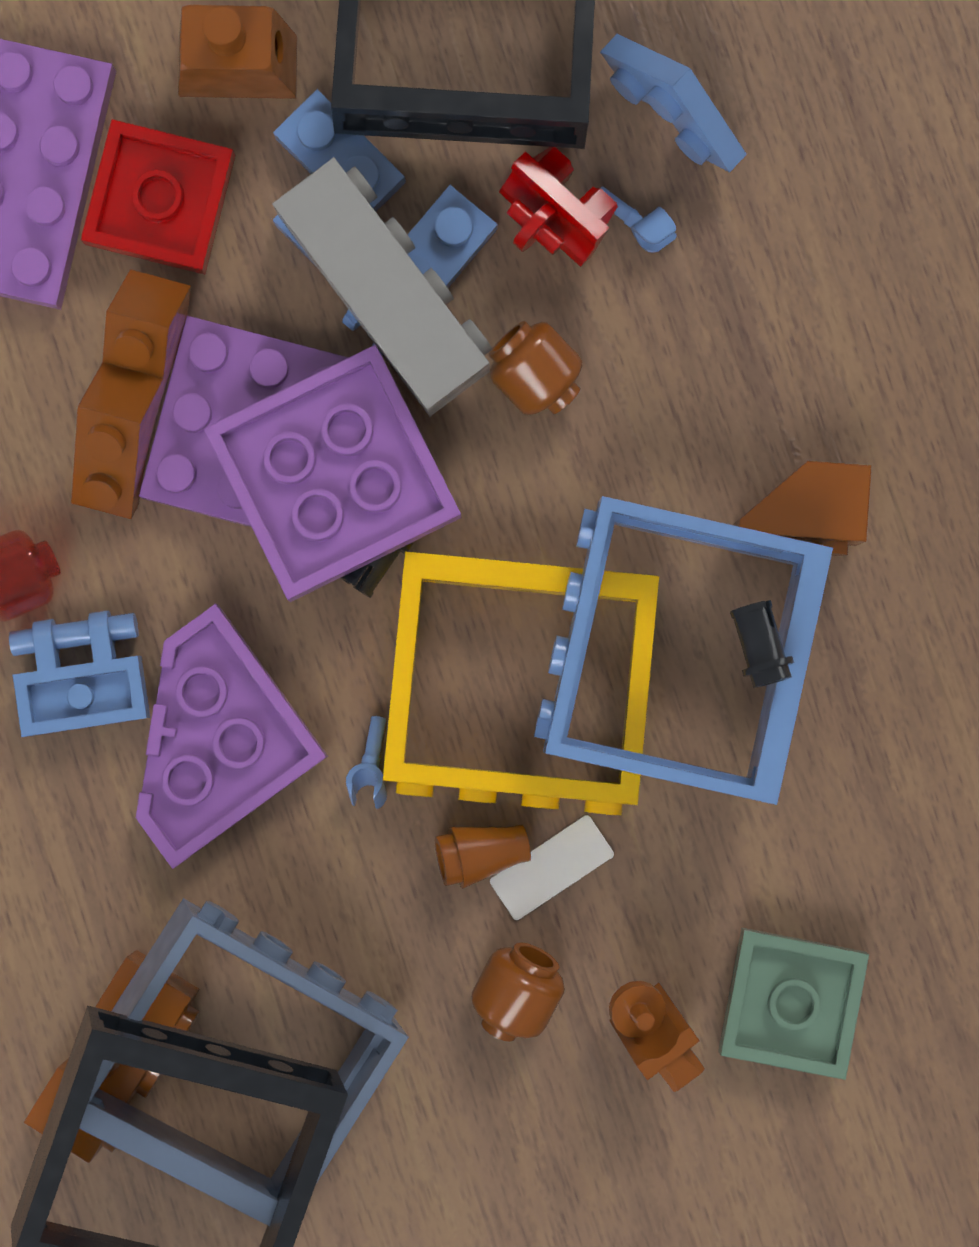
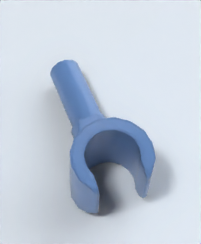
(652, 231)
(368, 771)

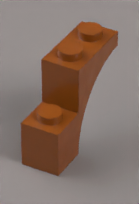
(126, 392)

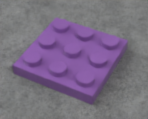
(213, 378)
(332, 473)

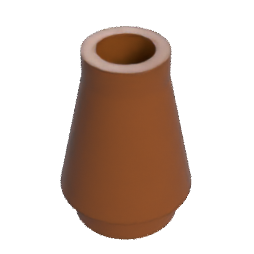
(479, 852)

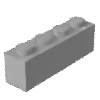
(383, 286)

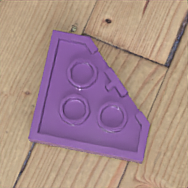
(216, 739)

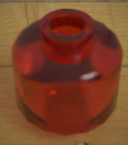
(25, 574)

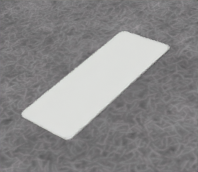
(552, 867)

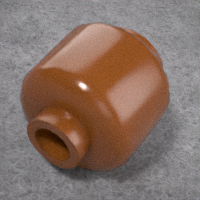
(535, 368)
(518, 992)

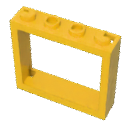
(483, 785)

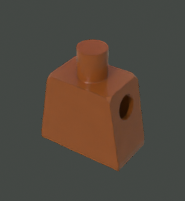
(233, 53)

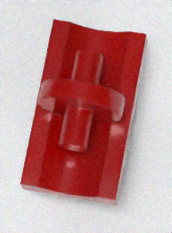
(551, 211)

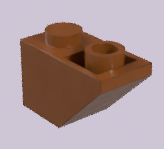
(817, 505)

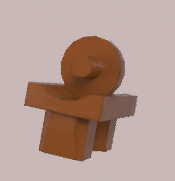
(655, 1033)

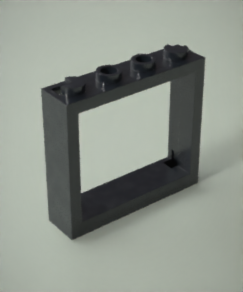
(462, 114)
(190, 1058)

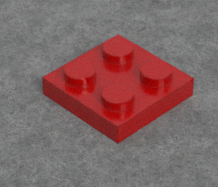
(158, 196)

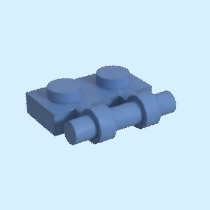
(79, 694)

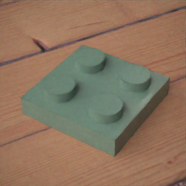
(793, 1003)

